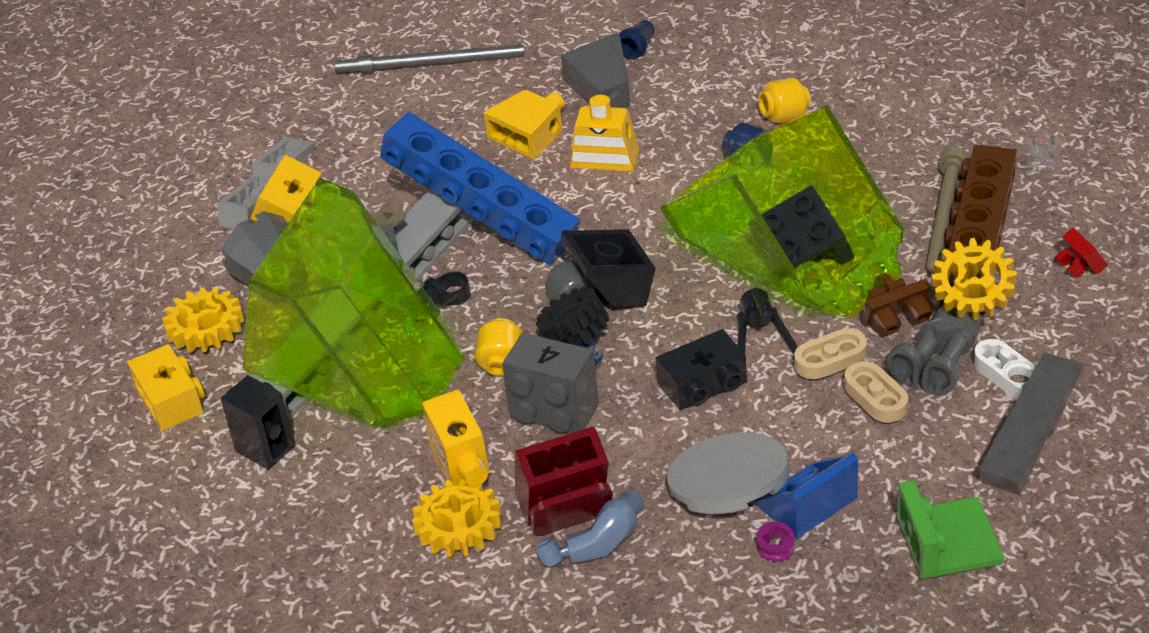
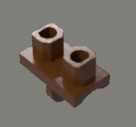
(895, 298)

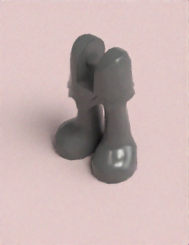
(939, 335)

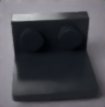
(807, 228)

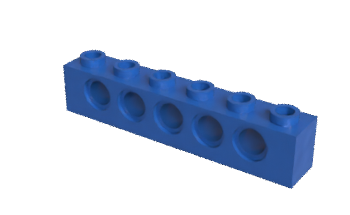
(478, 187)

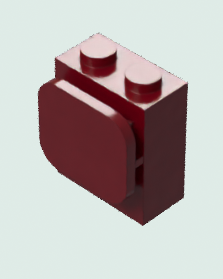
(562, 481)

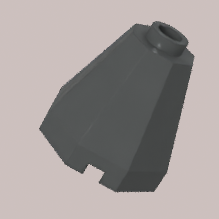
(251, 243)

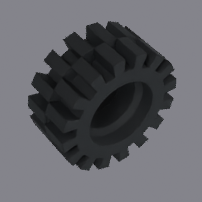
(573, 317)

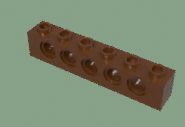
(982, 199)

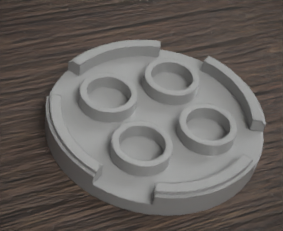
(728, 472)

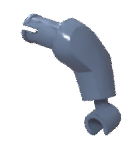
(611, 527)

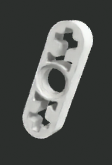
(1010, 361)

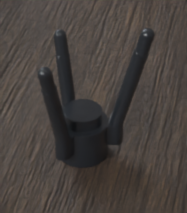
(759, 312)

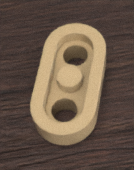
(830, 353)
(882, 397)

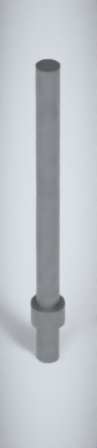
(368, 63)

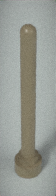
(951, 166)

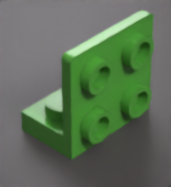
(946, 535)

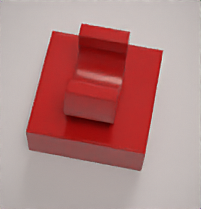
(1082, 254)

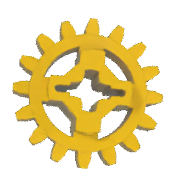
(979, 266)
(203, 319)
(456, 517)

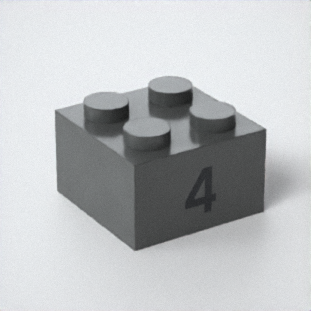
(551, 383)

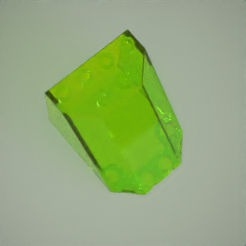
(726, 204)
(346, 316)

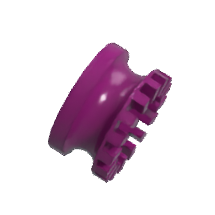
(775, 552)

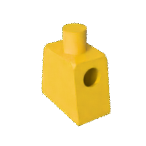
(525, 122)

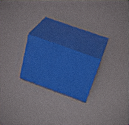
(813, 493)

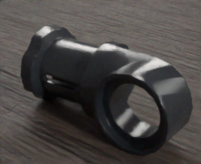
(437, 289)

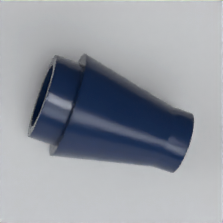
(636, 39)

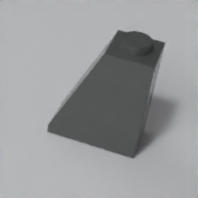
(598, 70)

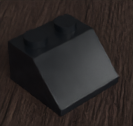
(613, 264)

